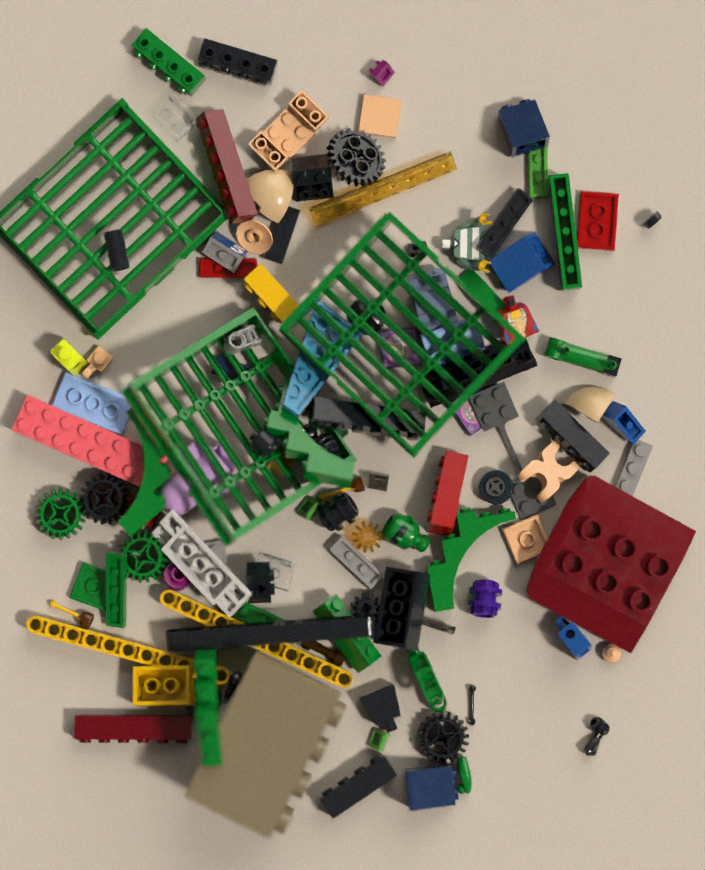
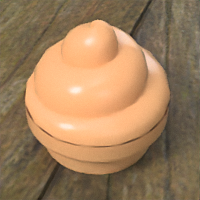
(611, 653)

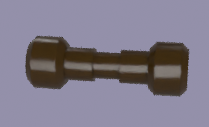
(337, 657)

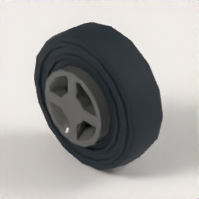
(490, 488)

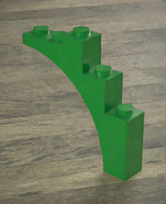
(318, 463)
(147, 502)
(454, 548)
(207, 707)

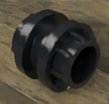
(337, 512)

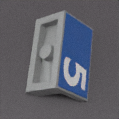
(225, 251)

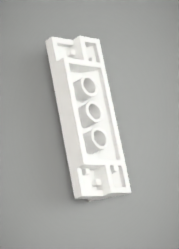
(200, 564)

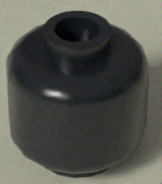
(263, 442)

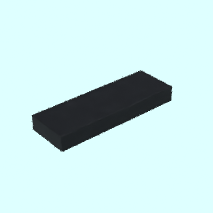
(282, 236)

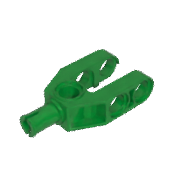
(424, 672)

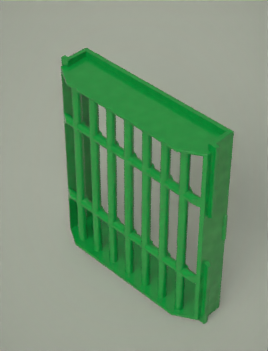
(138, 190)
(337, 274)
(162, 440)

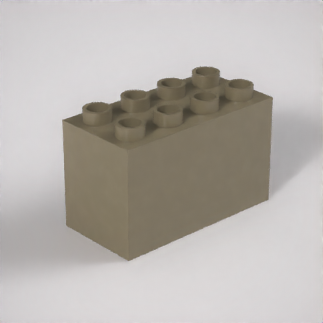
(266, 745)

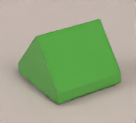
(309, 508)
(378, 739)

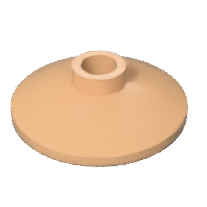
(254, 236)

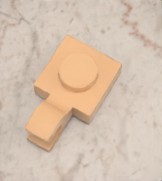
(98, 361)

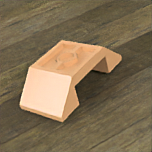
(289, 131)

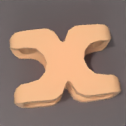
(548, 471)

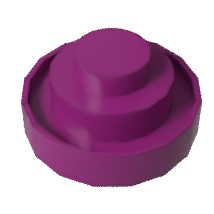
(174, 578)

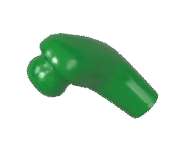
(465, 775)

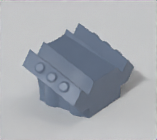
(437, 301)

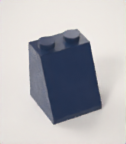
(523, 127)
(431, 787)

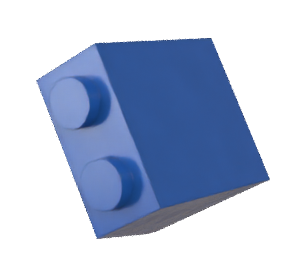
(521, 262)

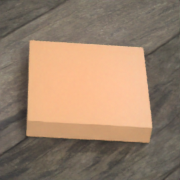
(380, 116)
(525, 538)

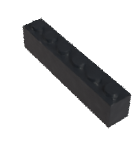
(352, 416)

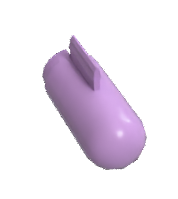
(175, 489)

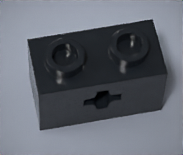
(259, 582)

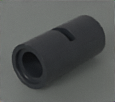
(116, 250)

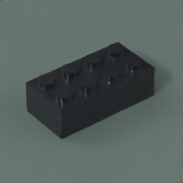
(401, 608)

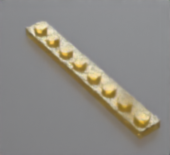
(383, 188)

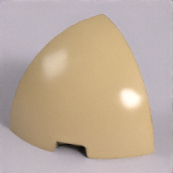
(272, 192)
(590, 401)

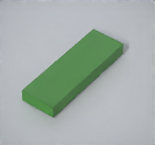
(538, 173)

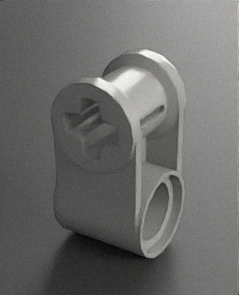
(245, 339)

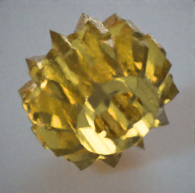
(367, 529)

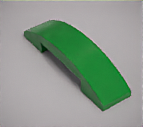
(477, 285)

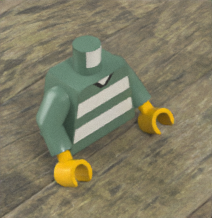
(464, 243)

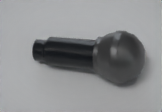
(235, 678)

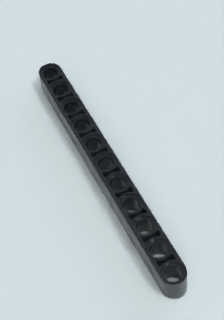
(270, 632)

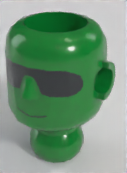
(404, 533)

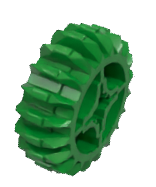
(66, 521)
(158, 563)

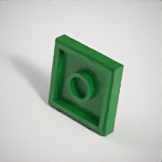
(90, 586)

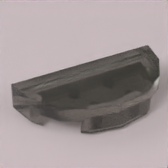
(438, 625)

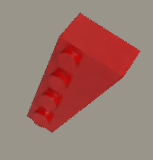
(447, 494)

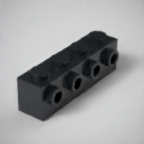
(237, 61)
(572, 436)
(358, 786)

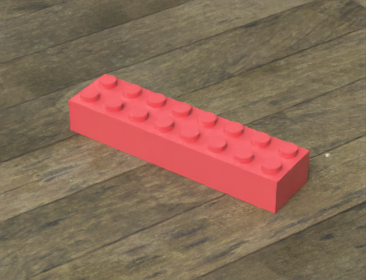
(82, 440)

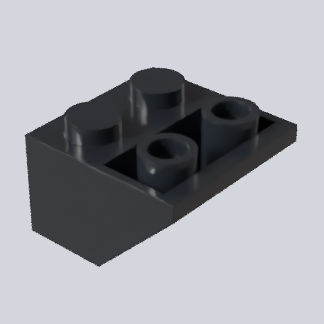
(312, 177)

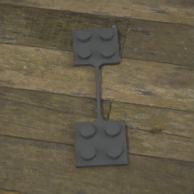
(493, 410)

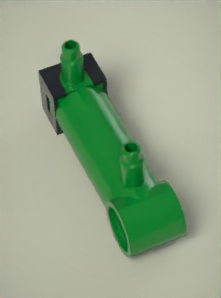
(582, 357)

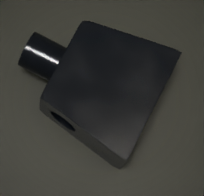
(382, 707)

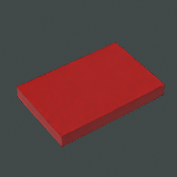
(597, 221)

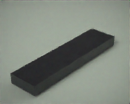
(504, 223)

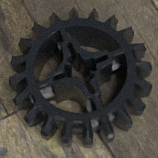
(116, 485)
(459, 731)

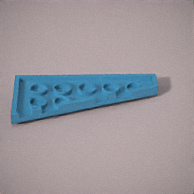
(306, 377)

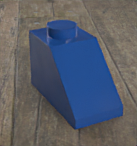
(623, 422)

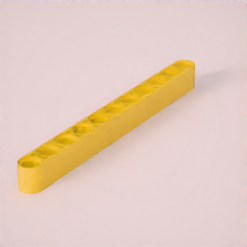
(120, 643)
(280, 654)

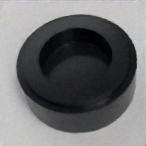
(653, 219)

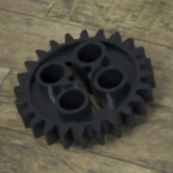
(355, 157)

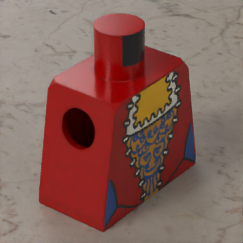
(519, 317)

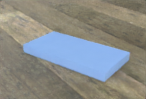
(92, 403)

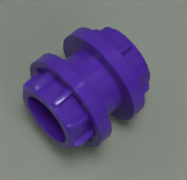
(484, 600)

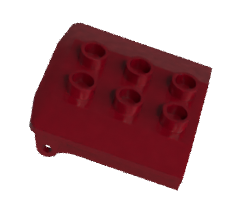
(608, 562)

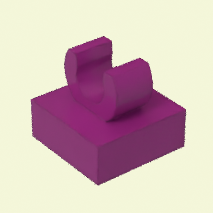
(382, 72)

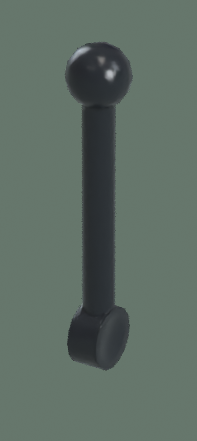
(471, 720)

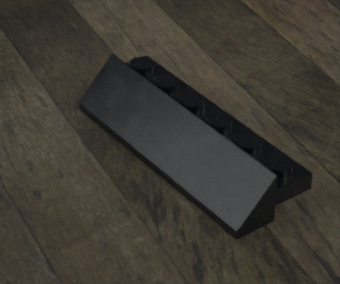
(517, 362)

